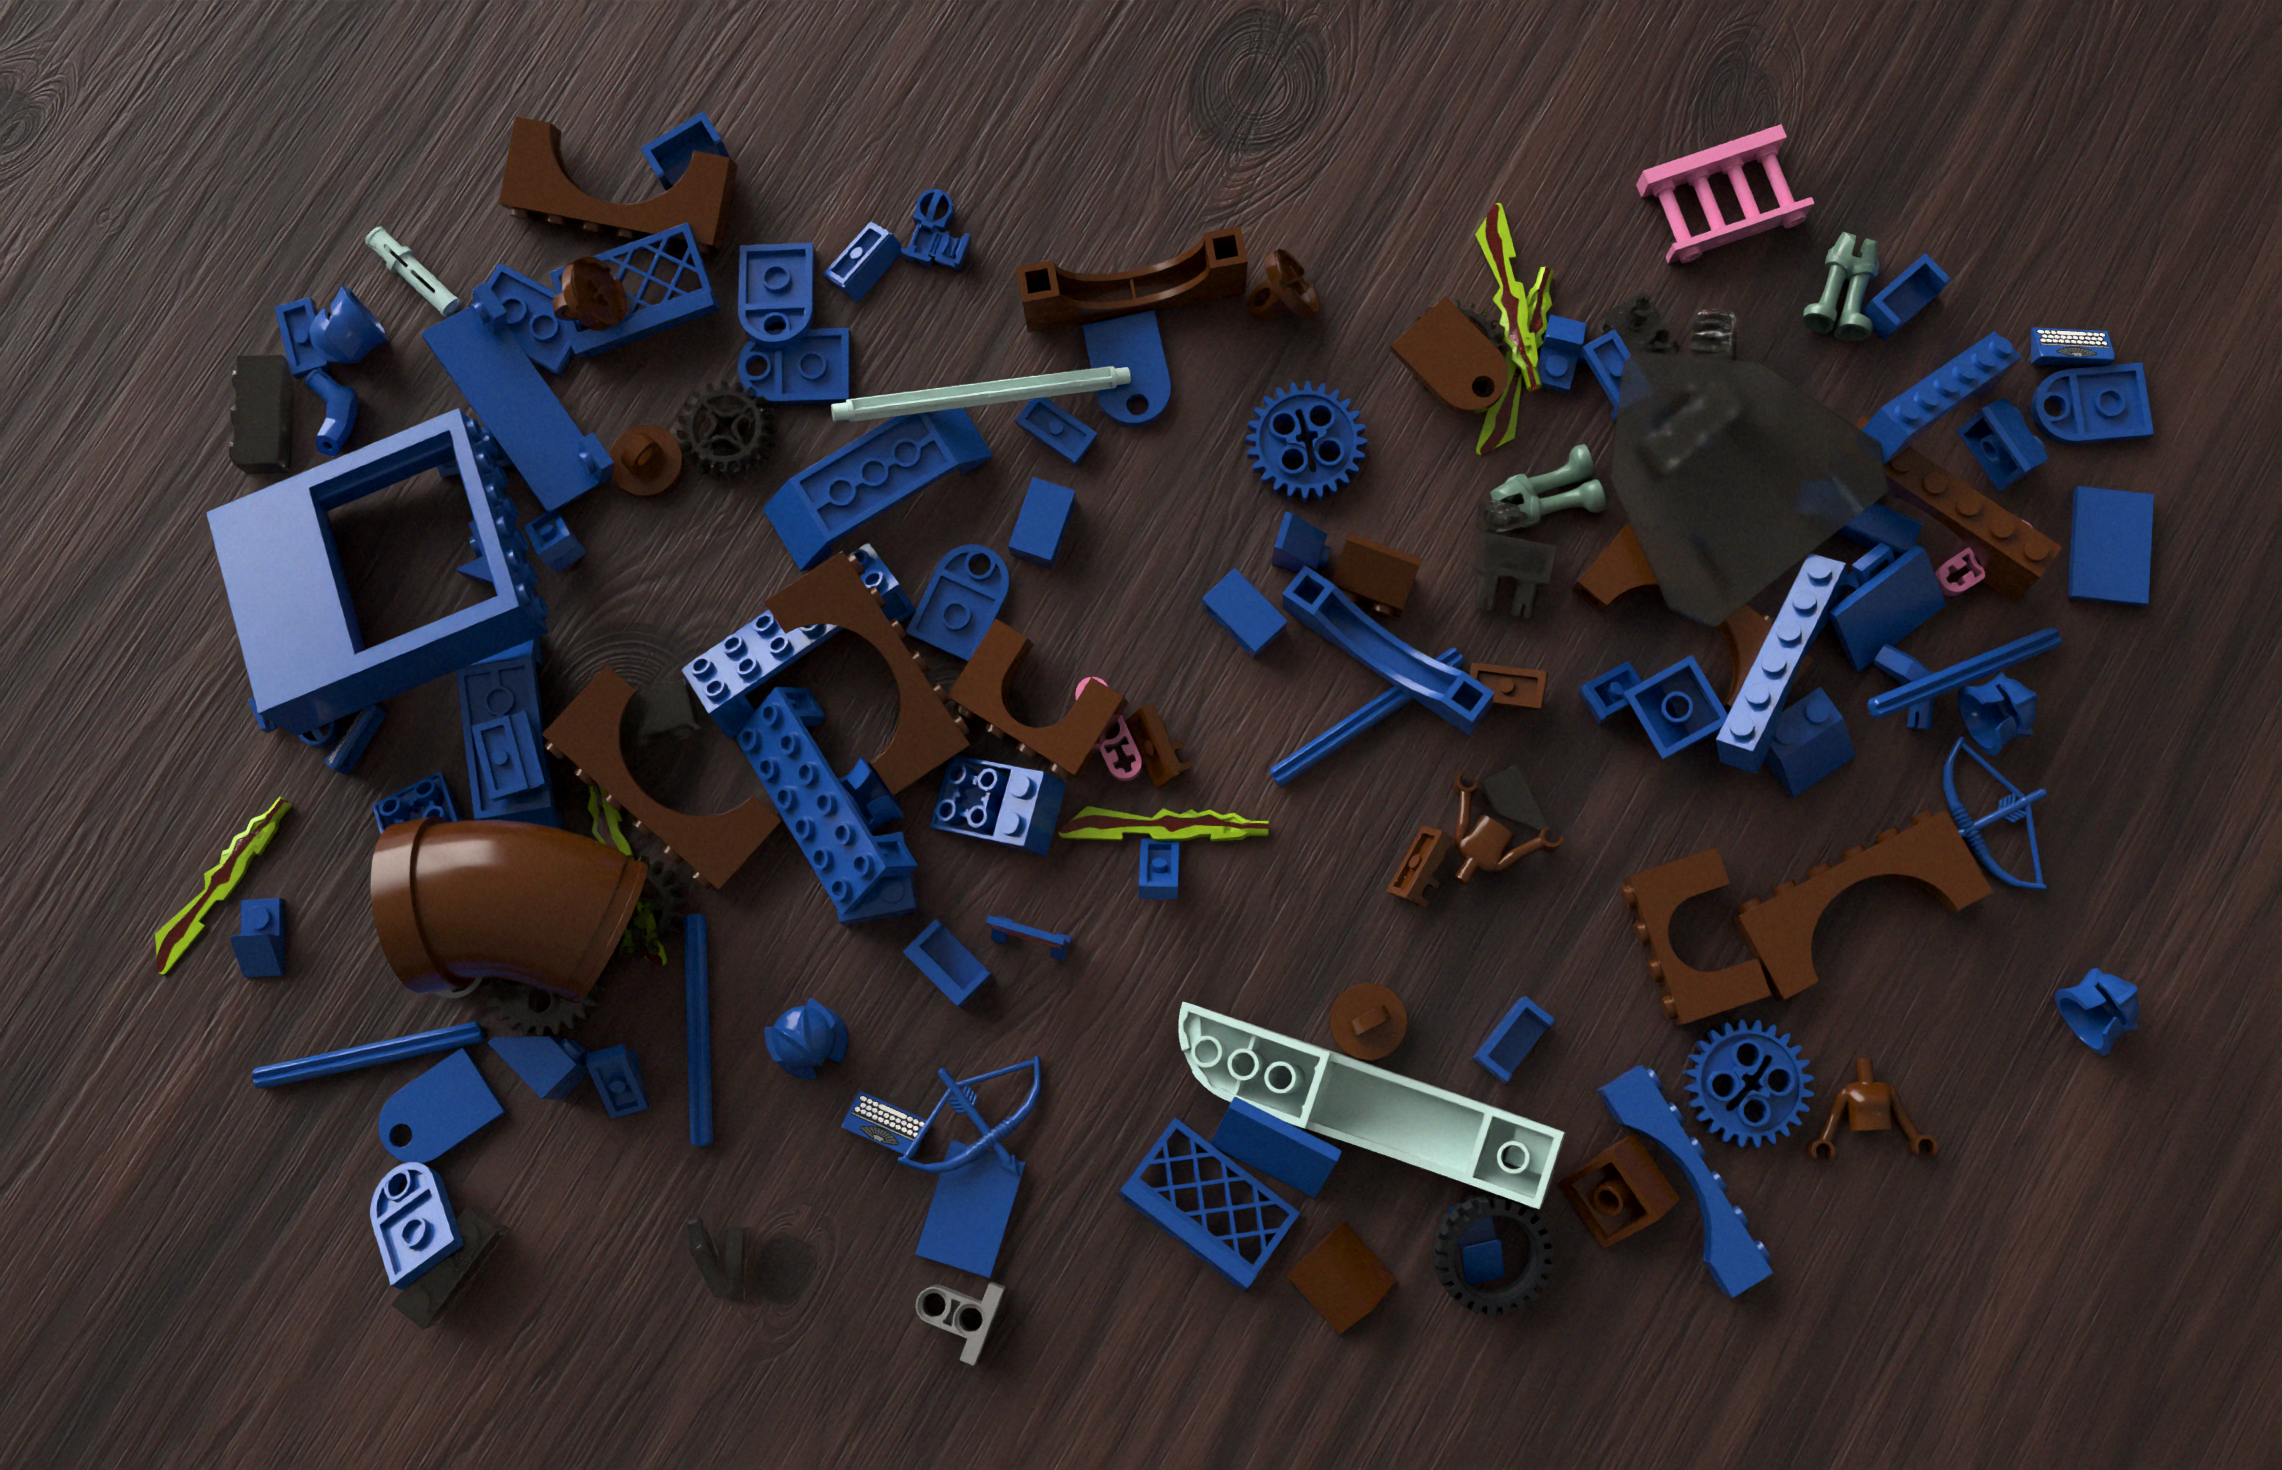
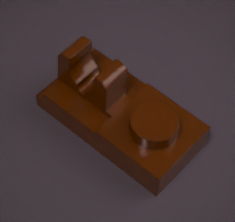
(1512, 685)
(1154, 746)
(1418, 865)

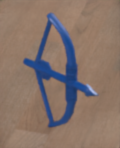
(2008, 809)
(965, 1102)

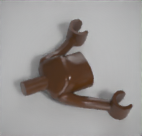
(1488, 840)
(1869, 1109)

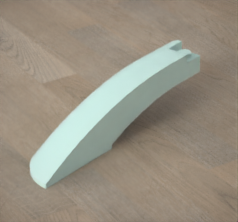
(1371, 1106)

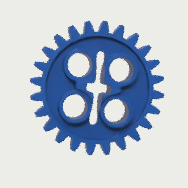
(1338, 435)
(1774, 1107)

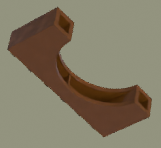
(541, 186)
(1064, 298)
(2006, 546)
(1625, 571)
(924, 728)
(591, 738)
(1924, 854)

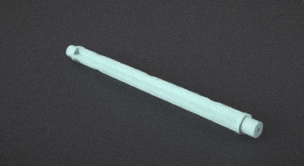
(980, 394)

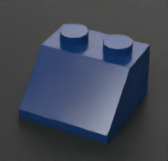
(2003, 443)
(1677, 708)
(1808, 743)
(545, 1062)

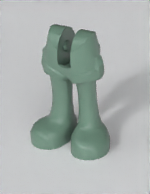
(1859, 271)
(1578, 469)

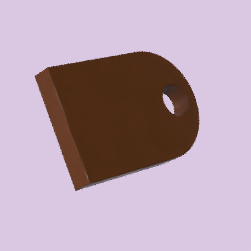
(1450, 357)

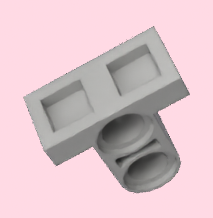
(952, 1316)

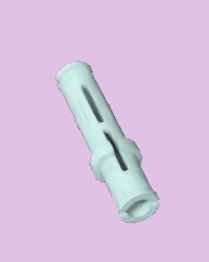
(385, 244)

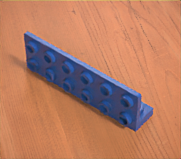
(517, 403)
(763, 649)
(814, 801)

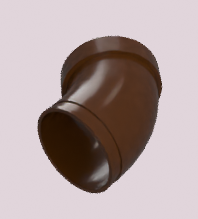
(499, 904)

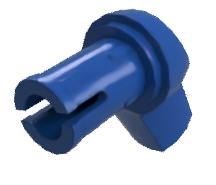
(341, 411)
(1907, 670)

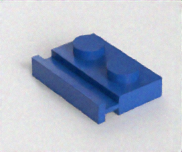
(509, 755)

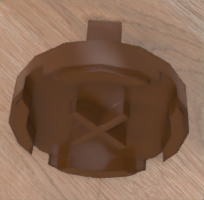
(1283, 288)
(590, 295)
(646, 461)
(1368, 1021)

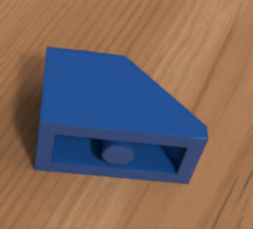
(1299, 545)

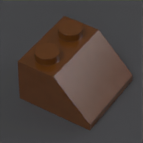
(1376, 575)
(1619, 1191)

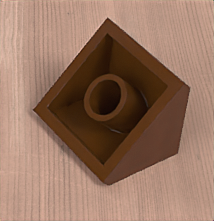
(1342, 1278)

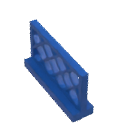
(656, 317)
(1190, 1233)

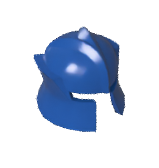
(347, 333)
(1997, 712)
(870, 796)
(2099, 1009)
(805, 1038)

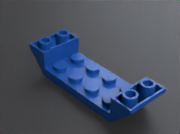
(871, 479)
(497, 689)

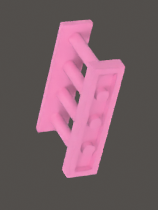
(1729, 159)

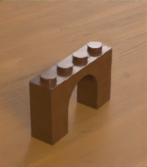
(985, 689)
(1686, 991)

